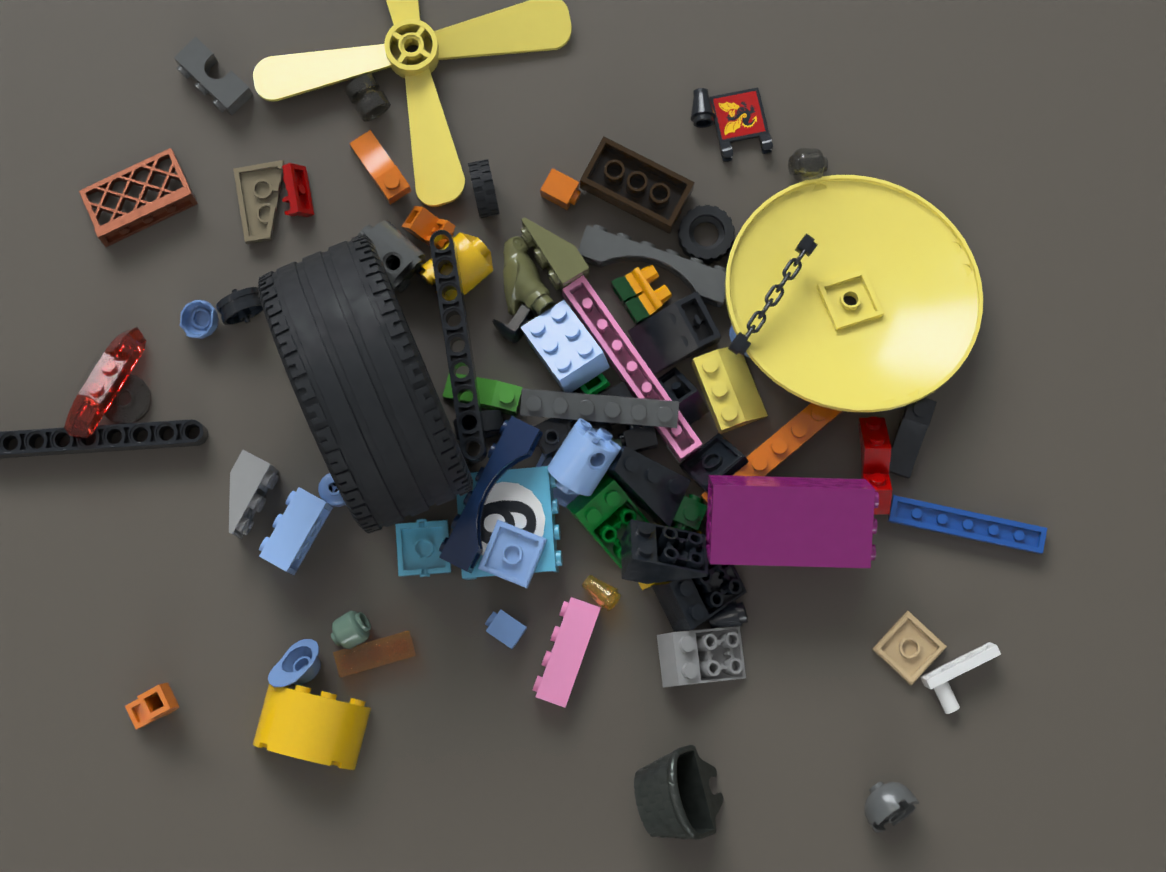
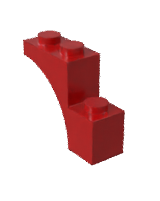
(876, 459)

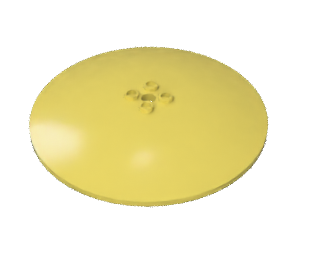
(889, 252)

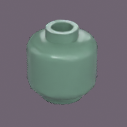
(350, 629)

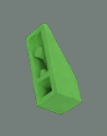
(492, 394)

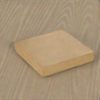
(909, 647)

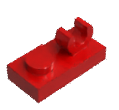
(298, 190)

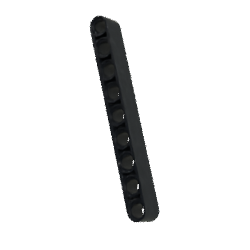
(453, 334)
(103, 441)

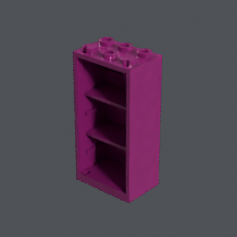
(790, 521)

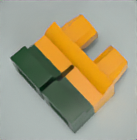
(637, 294)

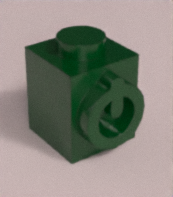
(689, 513)

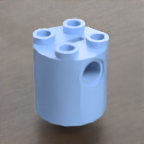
(583, 459)

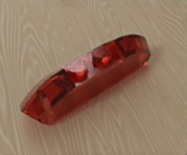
(104, 383)

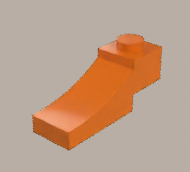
(380, 167)

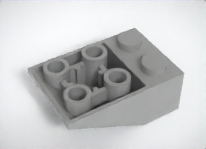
(248, 486)
(701, 656)

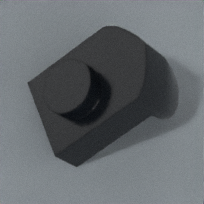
(513, 330)

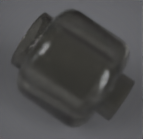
(807, 164)

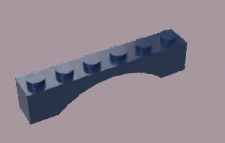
(515, 445)

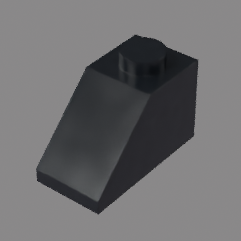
(682, 390)

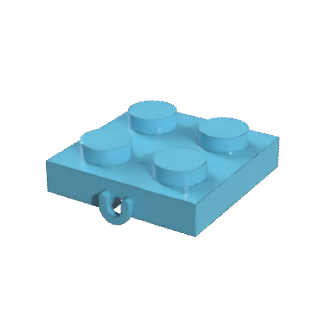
(419, 548)

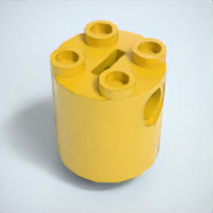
(474, 264)

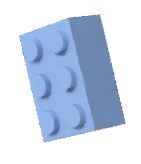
(565, 347)
(295, 530)

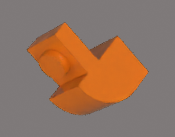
(423, 224)
(152, 705)

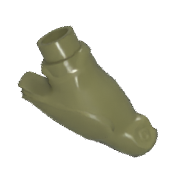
(523, 280)

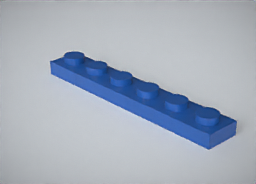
(967, 524)

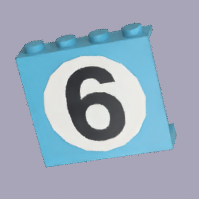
(527, 502)

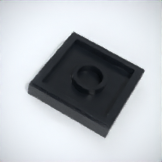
(713, 458)

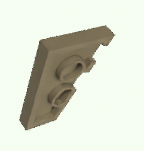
(258, 198)

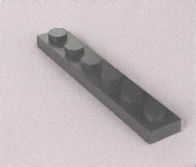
(599, 408)

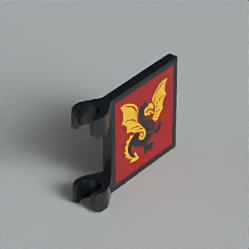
(740, 118)

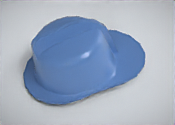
(297, 665)

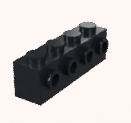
(556, 429)

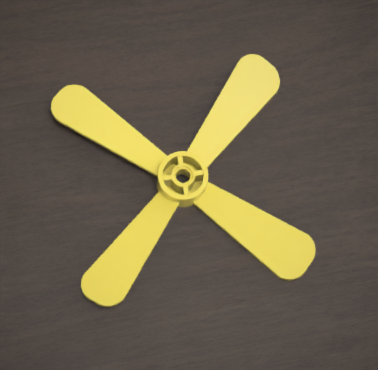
(437, 169)

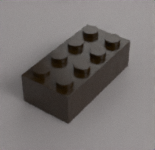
(636, 184)

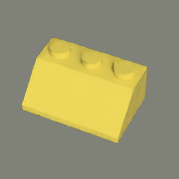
(728, 389)

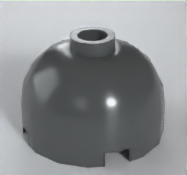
(888, 804)

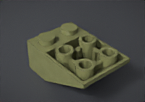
(555, 254)

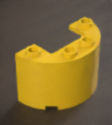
(312, 726)

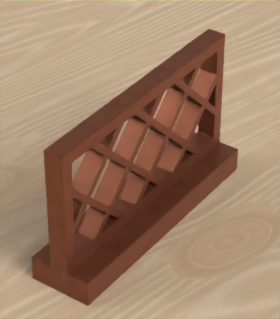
(143, 216)

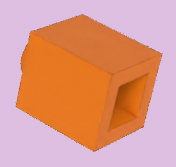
(560, 189)

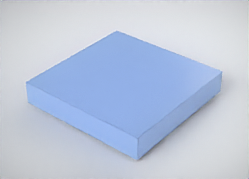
(512, 554)

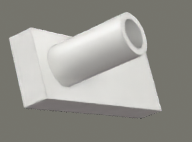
(940, 676)

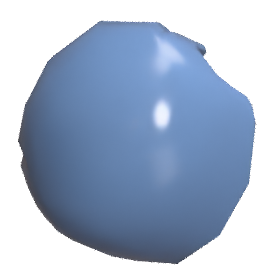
(199, 319)

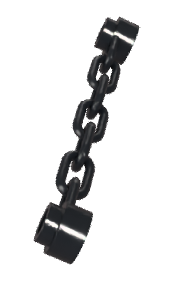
(741, 343)

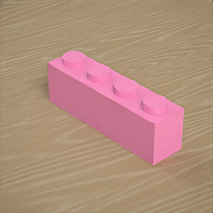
(567, 653)

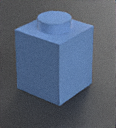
(505, 628)

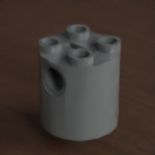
(391, 248)

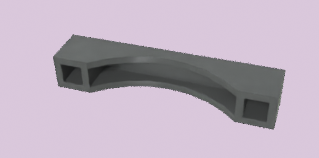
(604, 248)

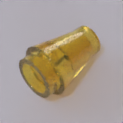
(601, 592)

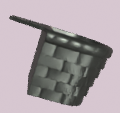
(677, 797)

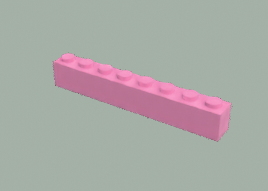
(626, 361)

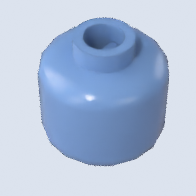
(332, 498)

